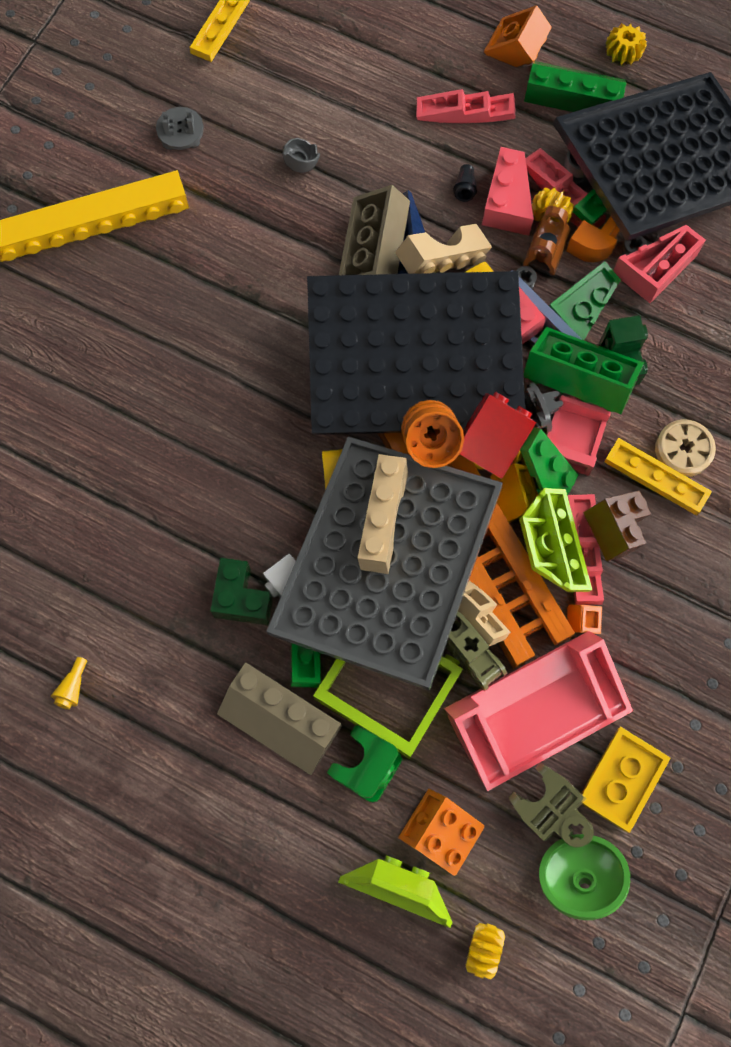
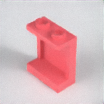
(578, 432)

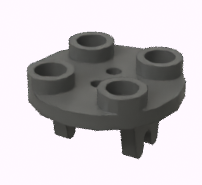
(190, 128)
(541, 406)

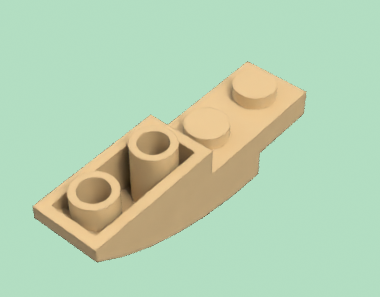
(478, 610)

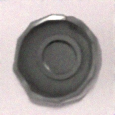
(300, 155)

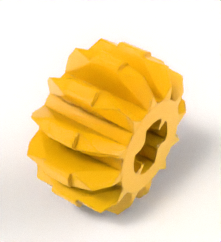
(626, 44)
(550, 198)
(485, 951)

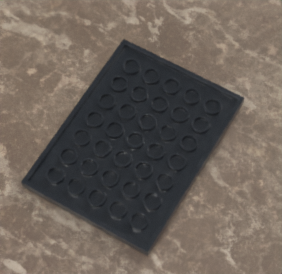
(656, 153)
(407, 341)

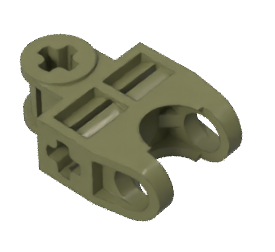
(476, 660)
(563, 818)

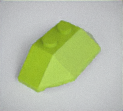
(554, 541)
(400, 888)

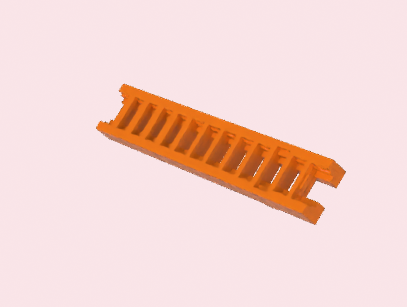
(512, 551)

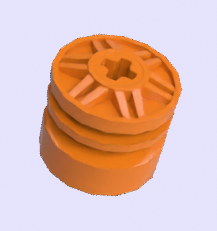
(436, 448)

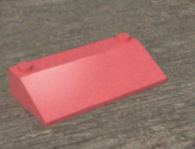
(539, 709)

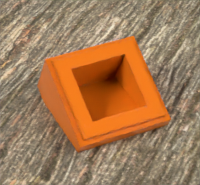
(585, 618)

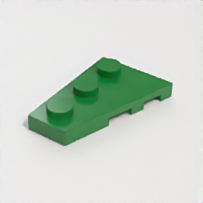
(586, 299)
(547, 463)

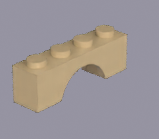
(425, 255)
(381, 515)

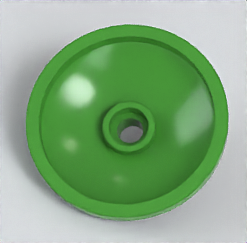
(596, 864)

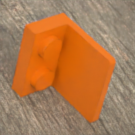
(442, 831)

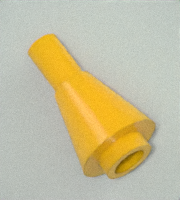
(68, 690)

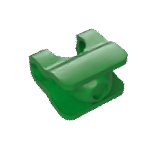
(375, 770)

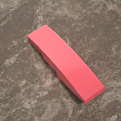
(462, 108)
(551, 174)
(589, 548)

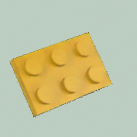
(624, 779)

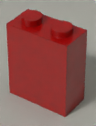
(496, 434)

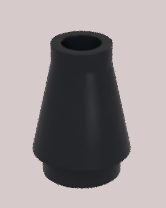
(465, 185)

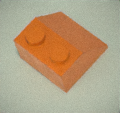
(519, 37)

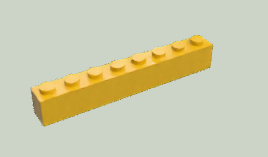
(91, 215)

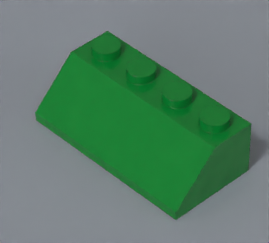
(570, 88)
(582, 370)

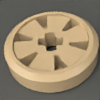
(691, 434)

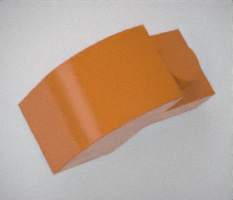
(592, 243)

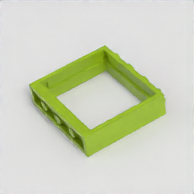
(356, 717)

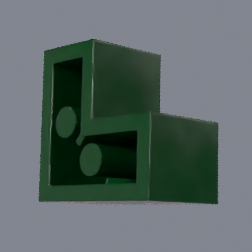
(626, 338)
(234, 600)

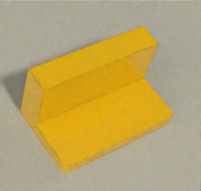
(516, 492)

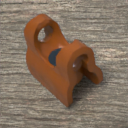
(549, 239)

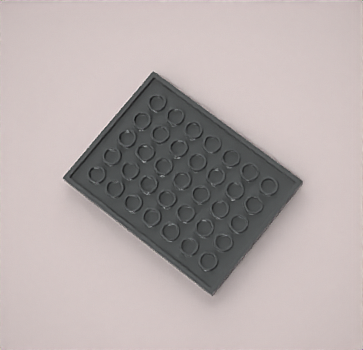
(397, 618)

